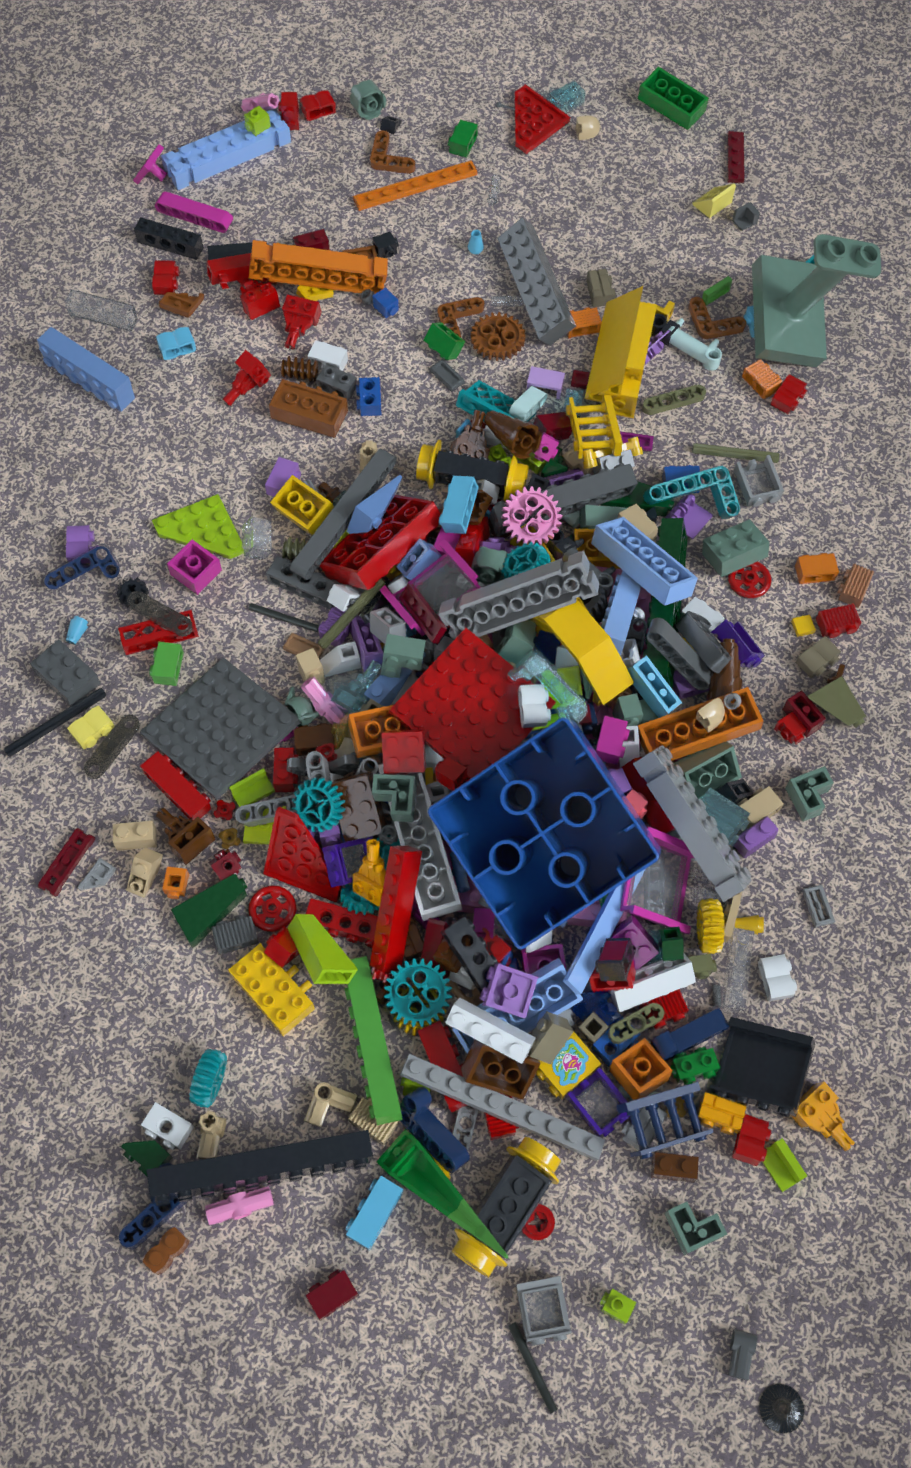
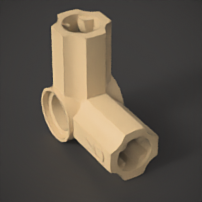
(367, 451)
(318, 1107)
(212, 1131)

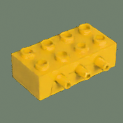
(273, 989)

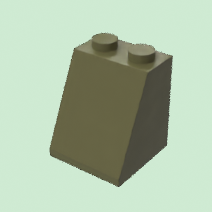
(840, 702)

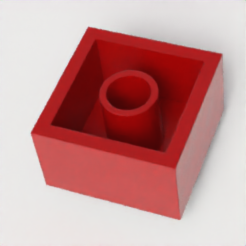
(403, 751)

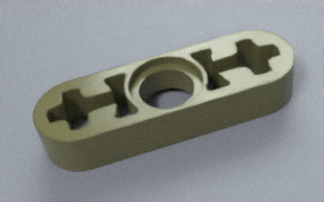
(620, 1025)

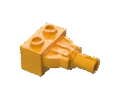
(371, 875)
(821, 1113)

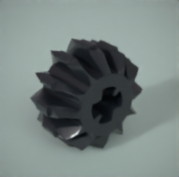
(131, 586)

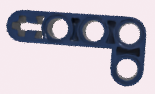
(80, 569)
(690, 1035)
(431, 1131)
(159, 1219)

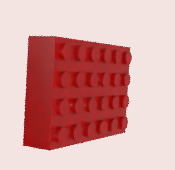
(370, 555)

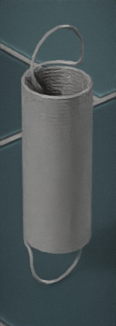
(716, 995)

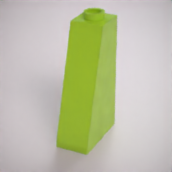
(320, 952)

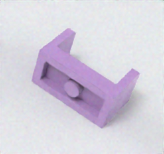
(546, 379)

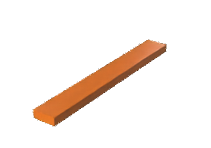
(415, 185)

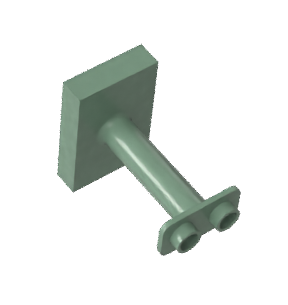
(792, 293)

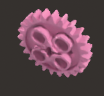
(519, 505)

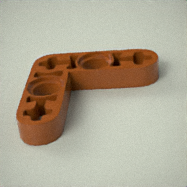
(382, 156)
(453, 313)
(712, 326)

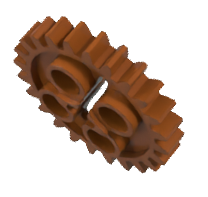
(497, 336)

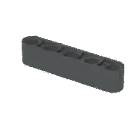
(679, 654)

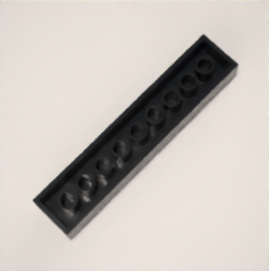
(259, 1167)

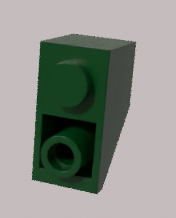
(670, 943)
(147, 1154)

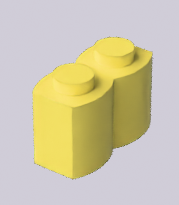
(91, 727)

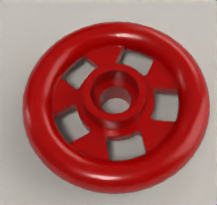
(752, 592)
(279, 922)

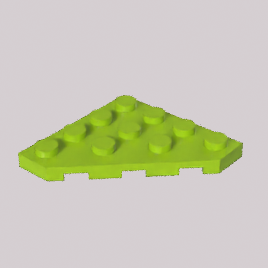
(206, 524)

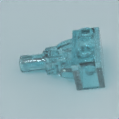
(352, 697)

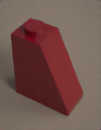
(432, 941)

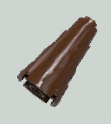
(516, 435)
(730, 676)

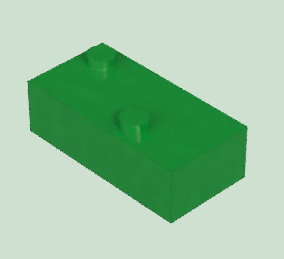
(673, 98)

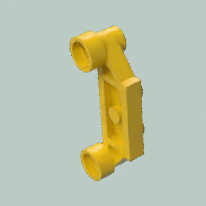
(590, 455)

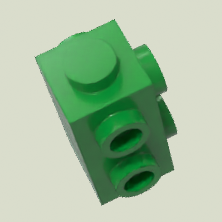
(688, 1067)

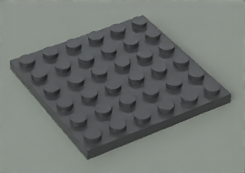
(220, 728)

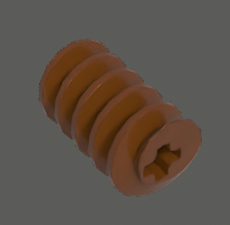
(299, 369)

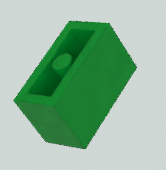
(463, 138)
(444, 341)

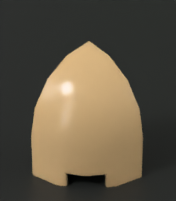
(587, 127)
(711, 714)

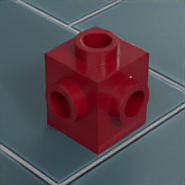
(221, 858)

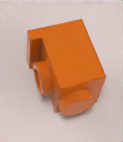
(172, 876)

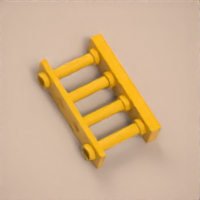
(608, 419)

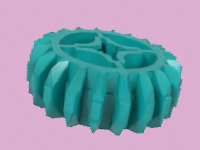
(524, 559)
(322, 812)
(208, 1078)

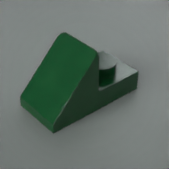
(554, 465)

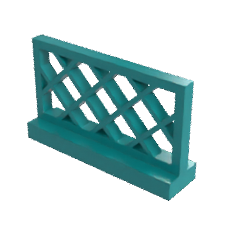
(471, 400)

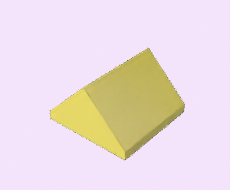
(715, 199)

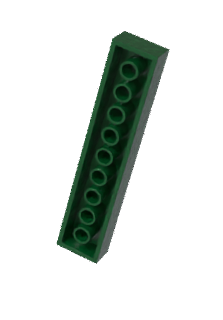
(674, 541)

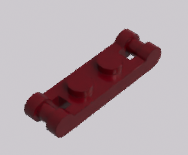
(66, 862)

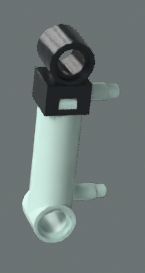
(708, 355)

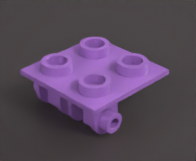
(655, 346)
(694, 515)

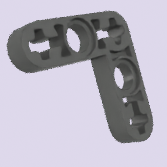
(339, 766)

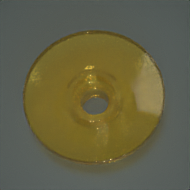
(339, 730)

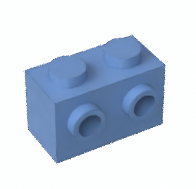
(418, 559)

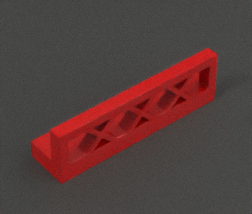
(143, 641)

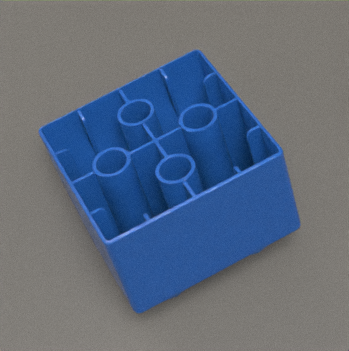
(544, 832)

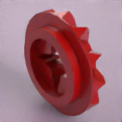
(545, 1228)

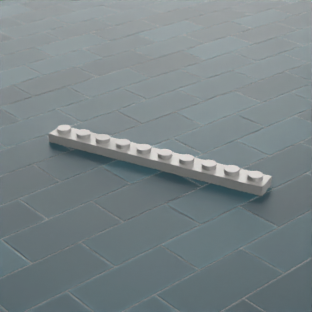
(503, 1107)

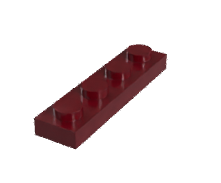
(735, 157)
(422, 613)

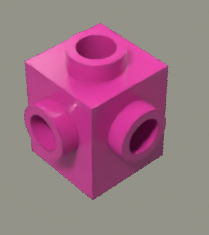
(551, 451)

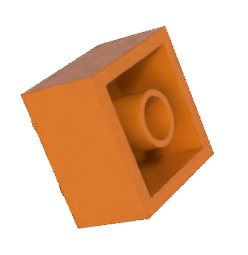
(640, 1070)

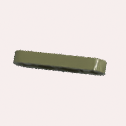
(673, 398)

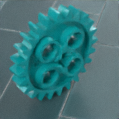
(433, 981)

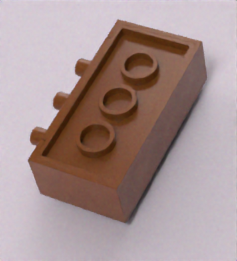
(308, 407)

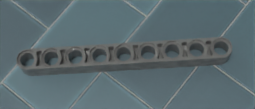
(340, 516)

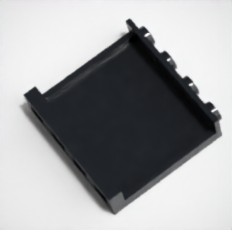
(764, 1067)

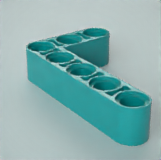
(694, 483)

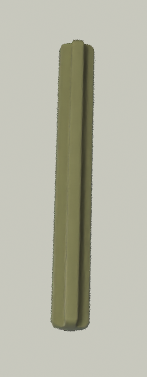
(732, 452)
(349, 615)

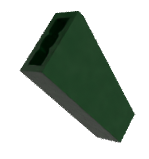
(637, 498)
(208, 908)

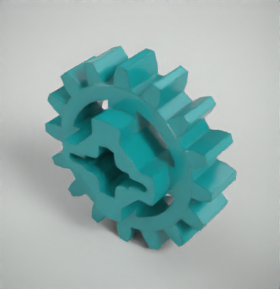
(355, 901)

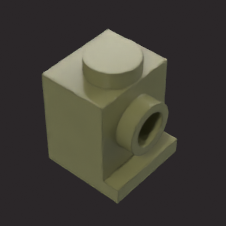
(703, 965)

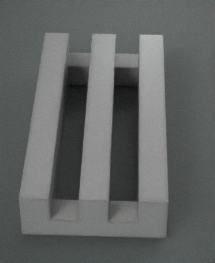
(816, 922)

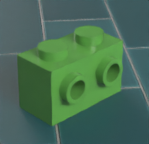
(167, 663)

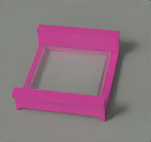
(439, 582)
(661, 888)

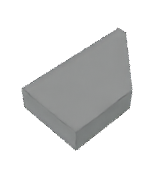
(98, 875)

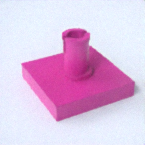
(150, 166)

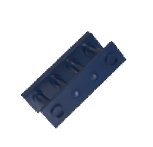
(650, 1104)

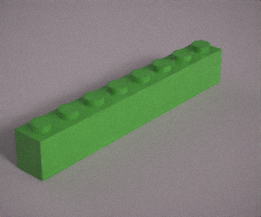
(372, 1045)

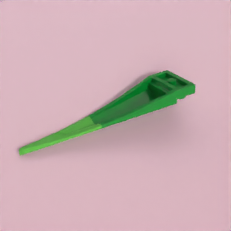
(417, 1171)

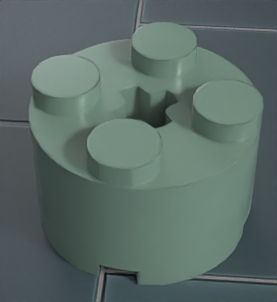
(367, 99)
(488, 565)

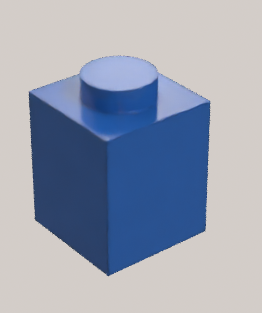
(385, 303)

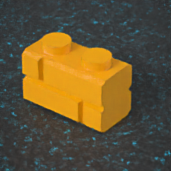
(721, 1113)

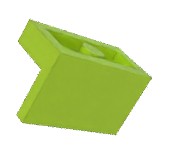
(252, 788)
(783, 1165)

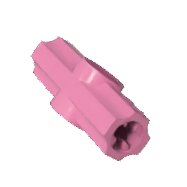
(265, 101)
(322, 700)
(239, 1205)

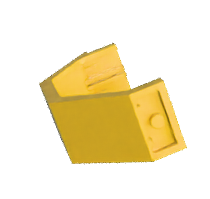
(591, 650)

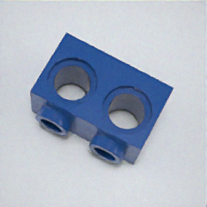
(370, 396)
(598, 1046)

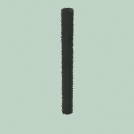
(284, 617)
(529, 1360)

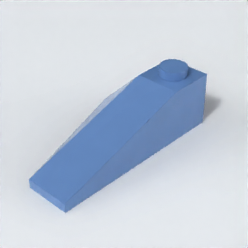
(370, 511)
(385, 689)

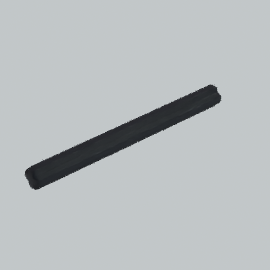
(55, 722)

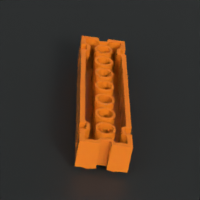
(317, 267)

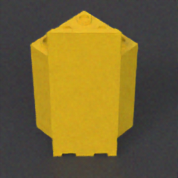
(621, 352)

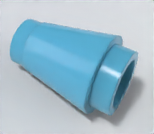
(475, 243)
(76, 629)

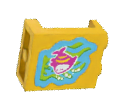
(569, 1067)

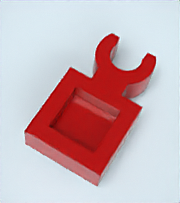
(496, 946)
(382, 976)

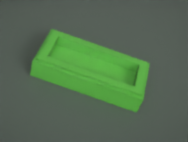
(717, 290)

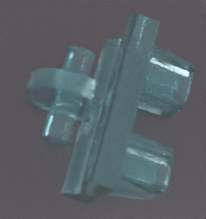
(577, 398)

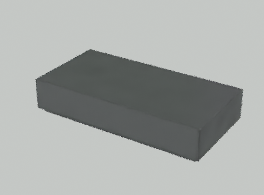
(447, 375)

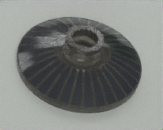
(770, 1408)

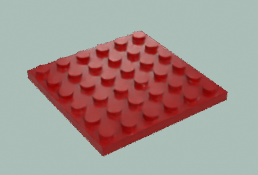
(466, 705)

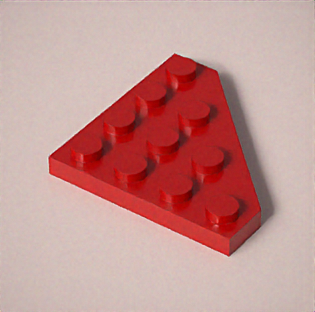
(535, 119)
(297, 858)

